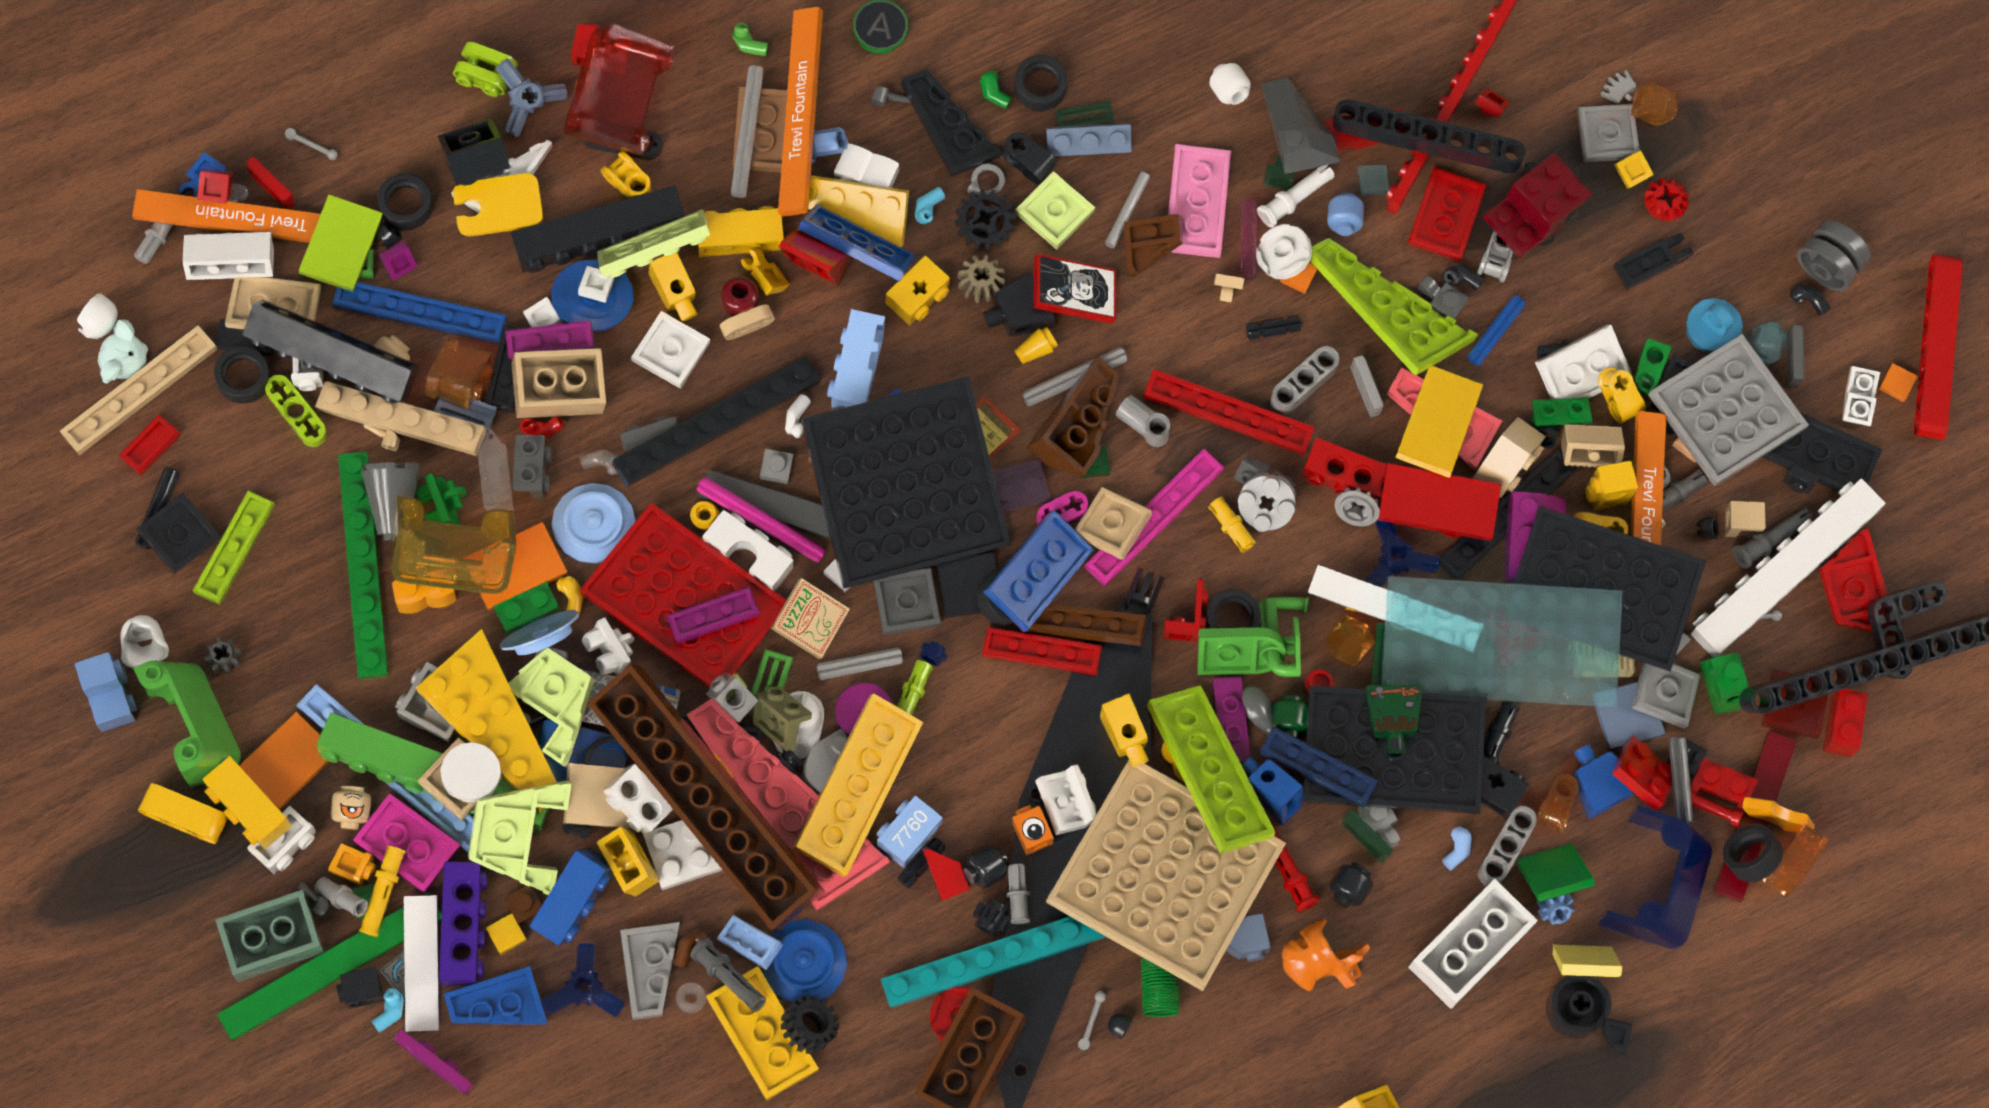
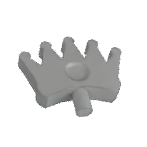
(1619, 88)

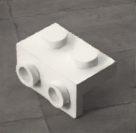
(1067, 800)
(279, 854)

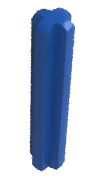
(1496, 330)

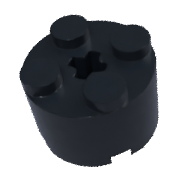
(1565, 1016)

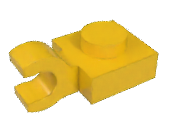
(766, 274)

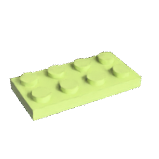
(655, 242)

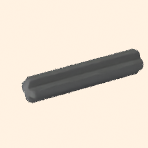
(1680, 779)

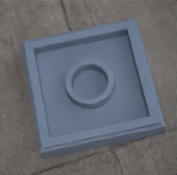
(1623, 722)

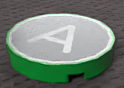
(880, 26)

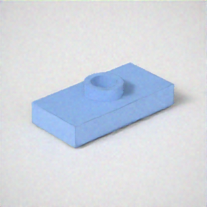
(749, 942)

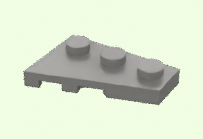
(648, 965)

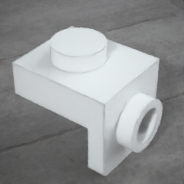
(306, 378)

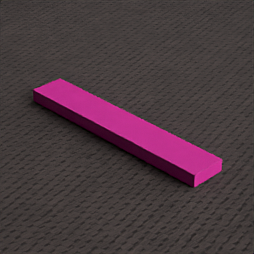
(1165, 508)

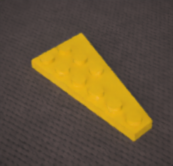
(481, 707)

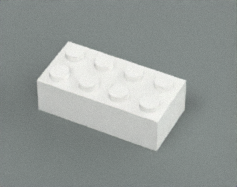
(1472, 943)

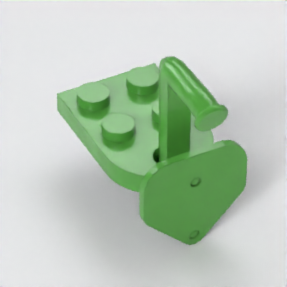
(1253, 649)

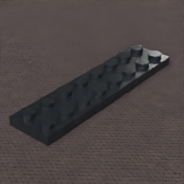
(1819, 448)

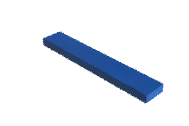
(421, 312)

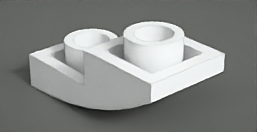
(1860, 396)

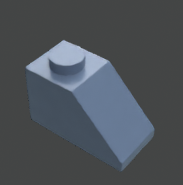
(1250, 939)

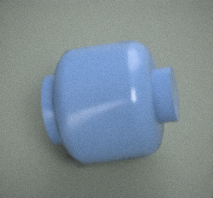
(1345, 214)

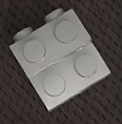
(419, 712)

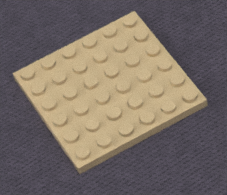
(1157, 878)

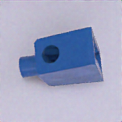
(1597, 785)
(1275, 789)

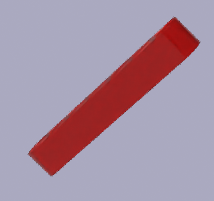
(1938, 347)

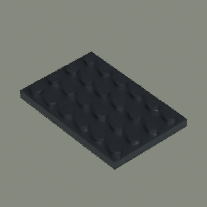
(1654, 579)
(1433, 774)

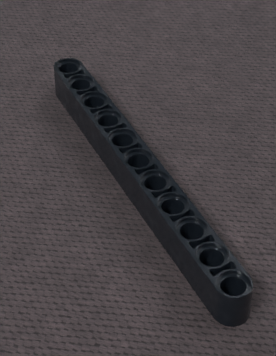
(1872, 665)

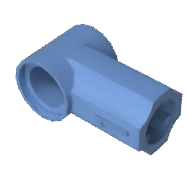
(828, 142)

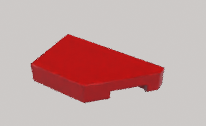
(946, 874)

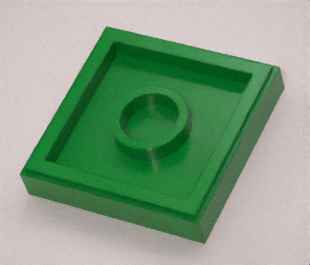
(1555, 872)

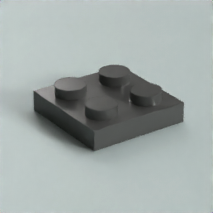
(907, 602)

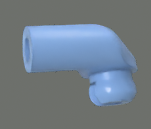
(1462, 847)

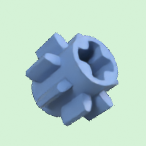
(1556, 909)

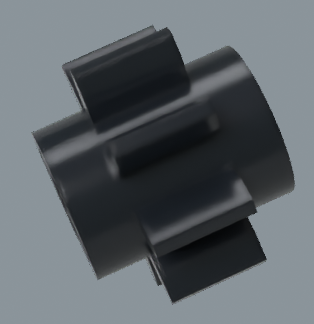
(991, 916)

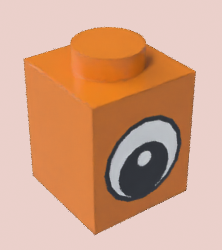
(1032, 829)

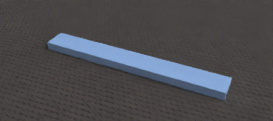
(318, 705)

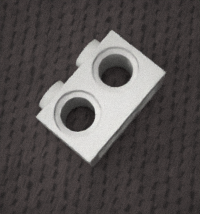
(642, 793)

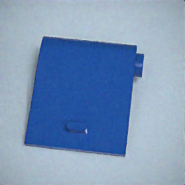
(604, 754)

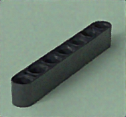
(1442, 132)

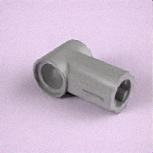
(1143, 419)

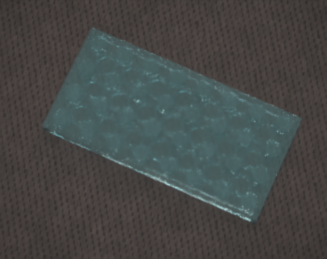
(1503, 640)

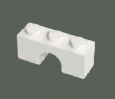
(731, 534)

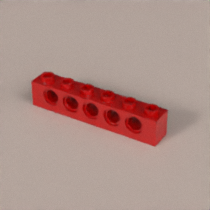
(1351, 465)

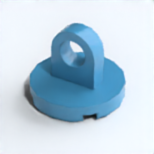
(1712, 324)

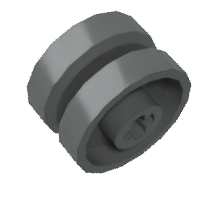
(1834, 255)

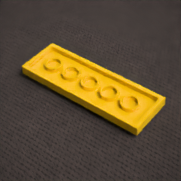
(858, 785)

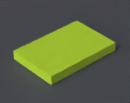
(340, 243)

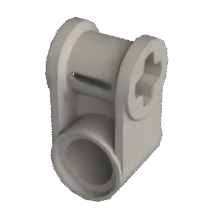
(1495, 259)

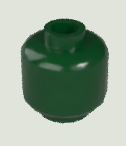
(1291, 715)

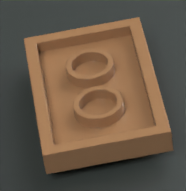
(769, 130)

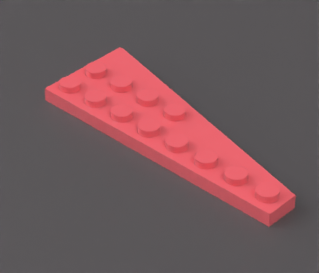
(777, 795)

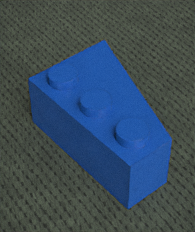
(573, 896)

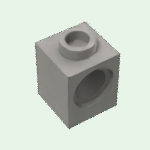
(742, 700)

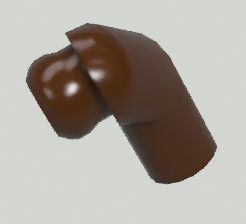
(686, 945)

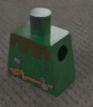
(1394, 713)

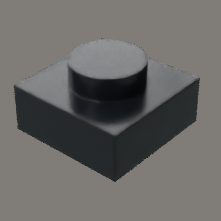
(1800, 479)

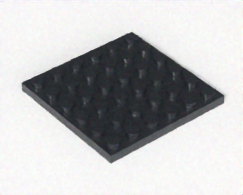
(905, 482)

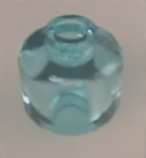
(1768, 341)

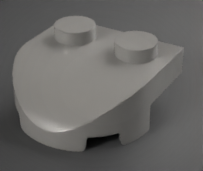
(822, 760)

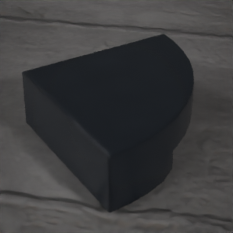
(1617, 1035)

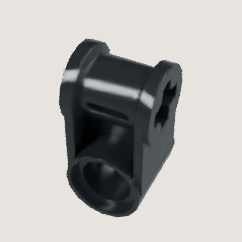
(1031, 159)

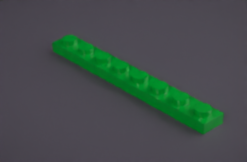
(362, 569)

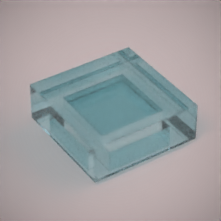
(1373, 180)

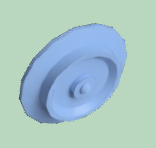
(591, 521)
(540, 633)

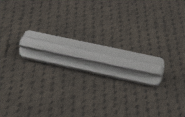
(859, 663)

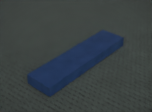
(1318, 767)

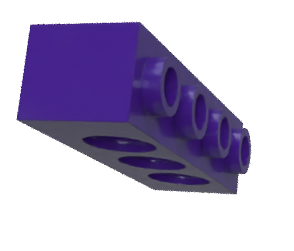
(457, 877)

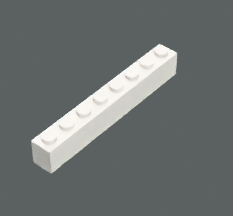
(1788, 568)

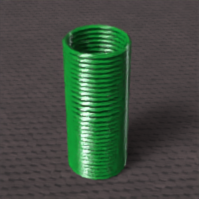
(1163, 996)

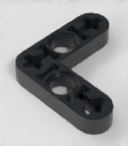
(1895, 612)

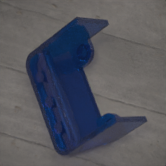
(1668, 922)

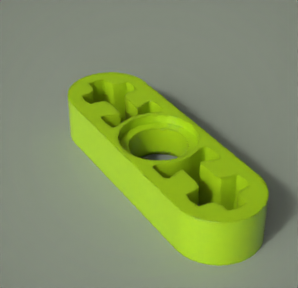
(301, 431)

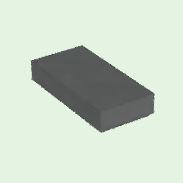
(1795, 356)

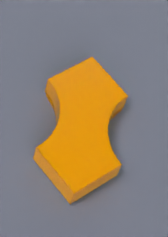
(1776, 814)

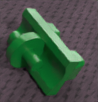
(445, 496)

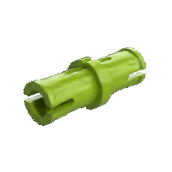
(914, 688)

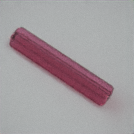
(1248, 239)

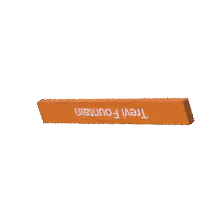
(800, 111)
(224, 217)
(1649, 474)

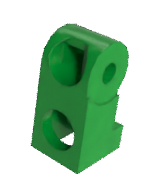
(1650, 365)

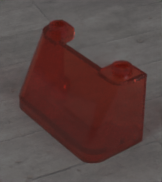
(616, 88)

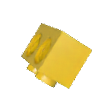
(1611, 486)

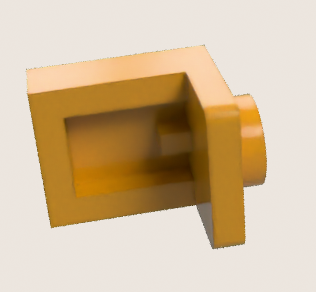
(352, 865)

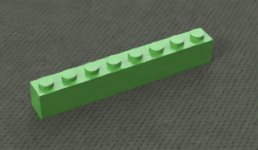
(388, 757)

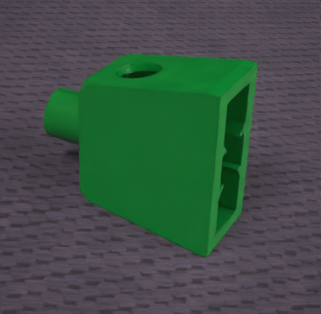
(1724, 679)

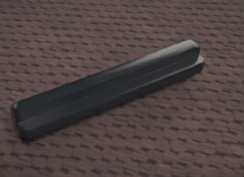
(160, 498)

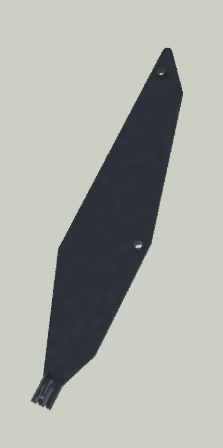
(1072, 739)

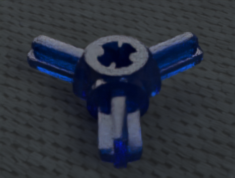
(1392, 546)
(584, 973)

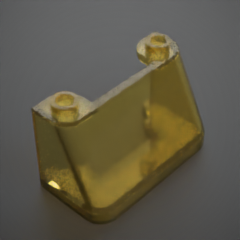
(452, 553)

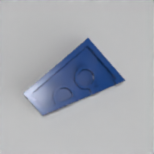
(498, 1001)

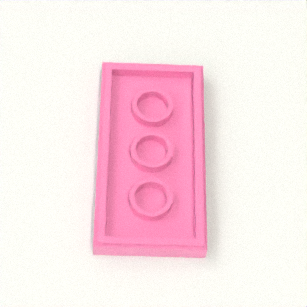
(1200, 197)

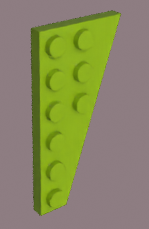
(1394, 312)

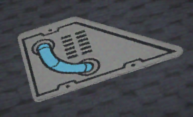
(395, 973)

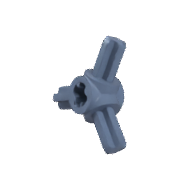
(523, 107)

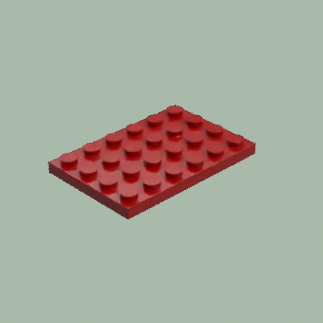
(666, 569)

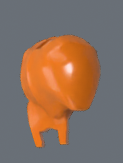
(1312, 959)

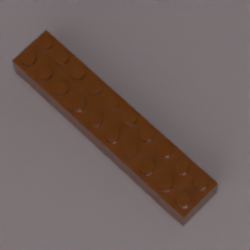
(705, 797)

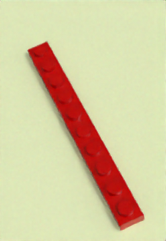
(1449, 104)

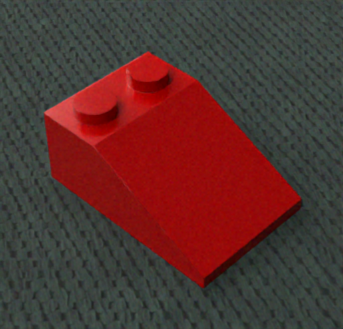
(815, 256)

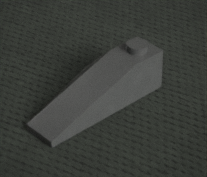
(1297, 129)

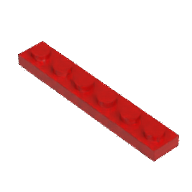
(1228, 412)

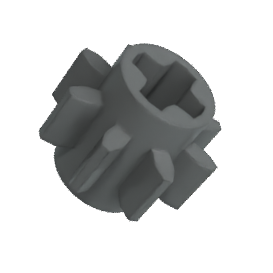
(224, 663)

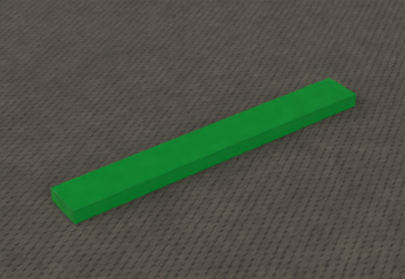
(313, 976)

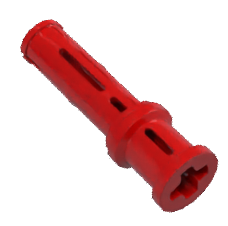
(1295, 881)

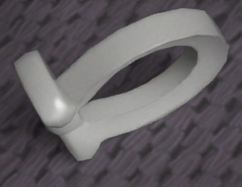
(974, 187)

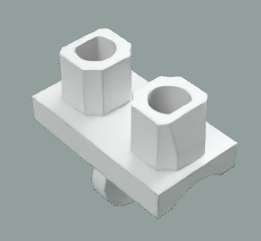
(612, 644)

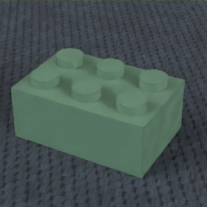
(269, 936)

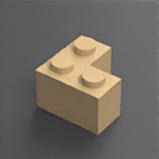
(1513, 452)

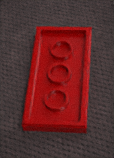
(1439, 502)

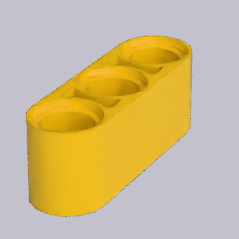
(183, 813)

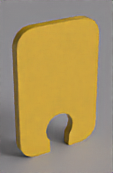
(505, 204)

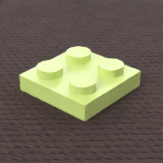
(1055, 210)

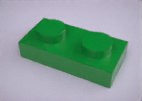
(526, 607)

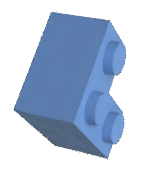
(103, 684)

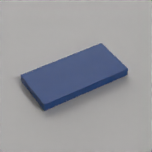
(857, 242)
(1038, 570)

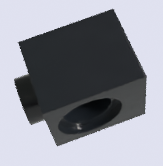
(360, 988)

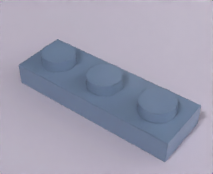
(1089, 139)

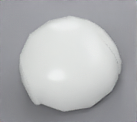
(97, 317)

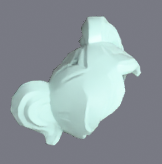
(115, 350)

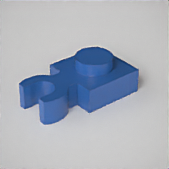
(203, 161)

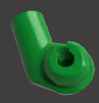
(991, 90)

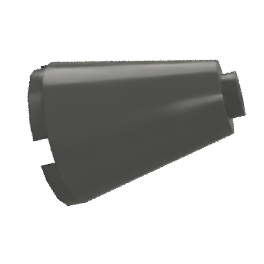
(383, 485)

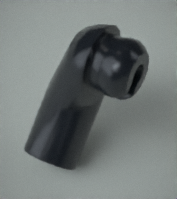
(1462, 274)

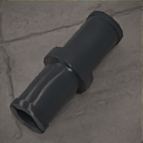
(1500, 729)

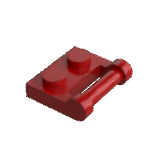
(1724, 784)

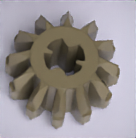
(981, 269)

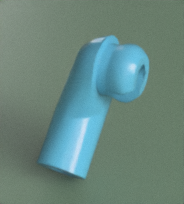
(925, 203)
(392, 1010)

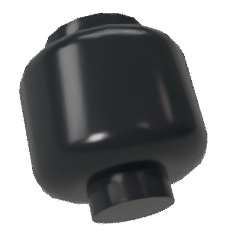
(986, 866)
(1351, 885)

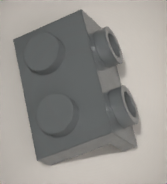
(530, 465)

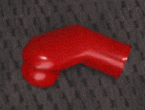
(535, 427)

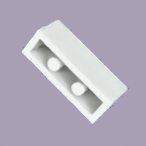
(228, 255)

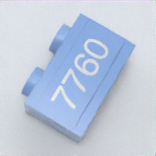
(909, 831)

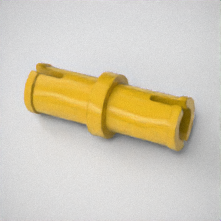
(1232, 524)

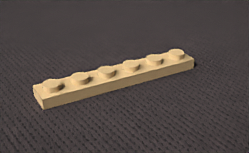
(138, 390)
(401, 418)

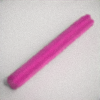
(761, 519)

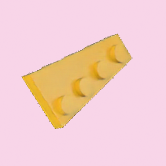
(866, 205)

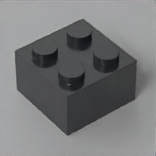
(474, 152)

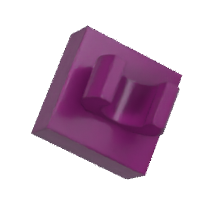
(398, 260)

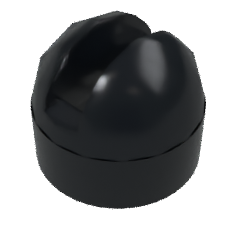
(388, 234)
(1553, 432)
(1709, 528)
(1119, 1024)

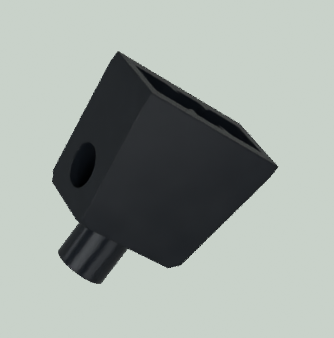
(1016, 309)

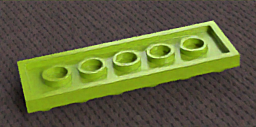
(1210, 769)

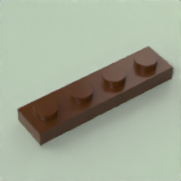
(1091, 624)

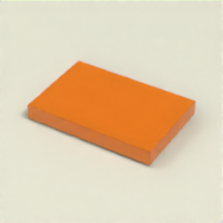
(533, 564)
(285, 761)

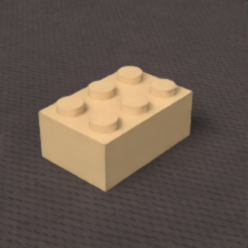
(558, 383)

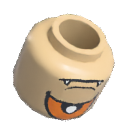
(350, 807)

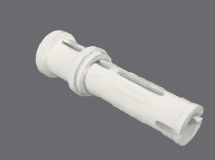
(1286, 202)

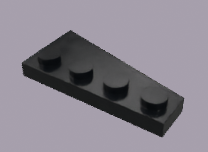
(950, 130)

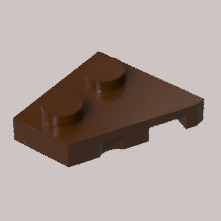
(1151, 240)

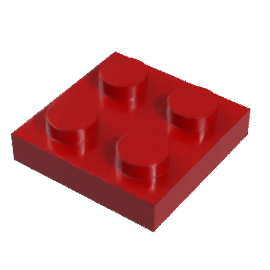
(1644, 773)

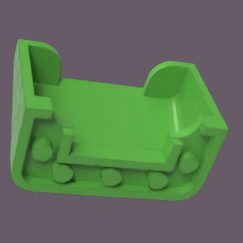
(210, 734)

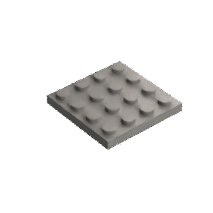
(1728, 410)

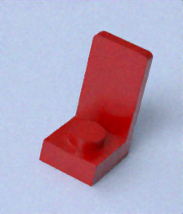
(1180, 628)

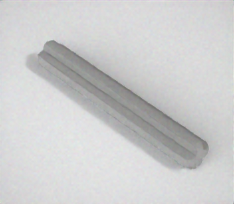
(1069, 378)

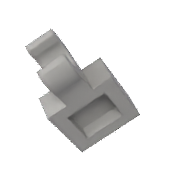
(1381, 821)

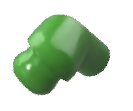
(745, 41)

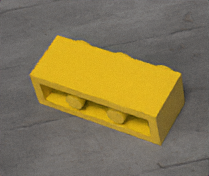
(742, 231)
(245, 804)

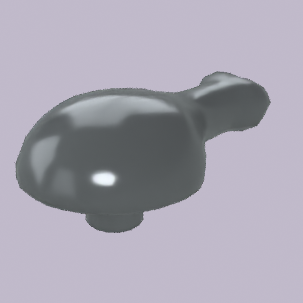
(1258, 708)

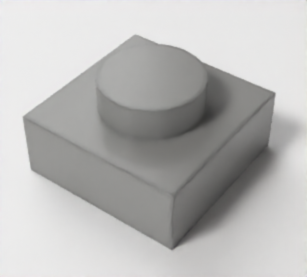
(776, 466)

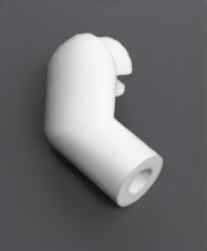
(793, 416)

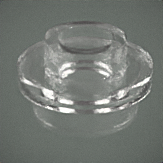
(691, 988)

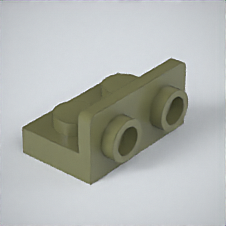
(779, 716)

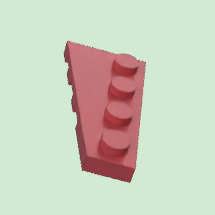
(1480, 429)

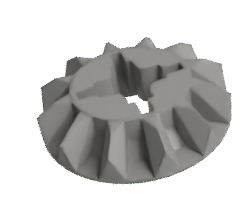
(1353, 514)

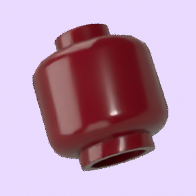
(739, 295)

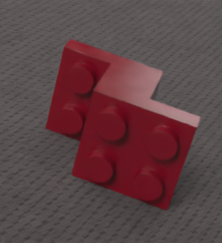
(1537, 205)

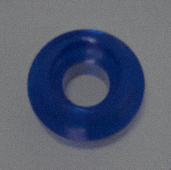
(933, 653)

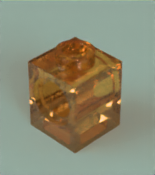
(1654, 104)

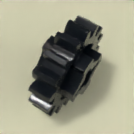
(996, 214)

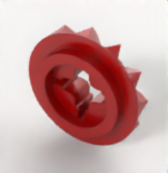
(1660, 209)

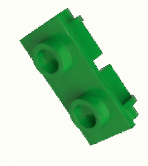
(1561, 412)

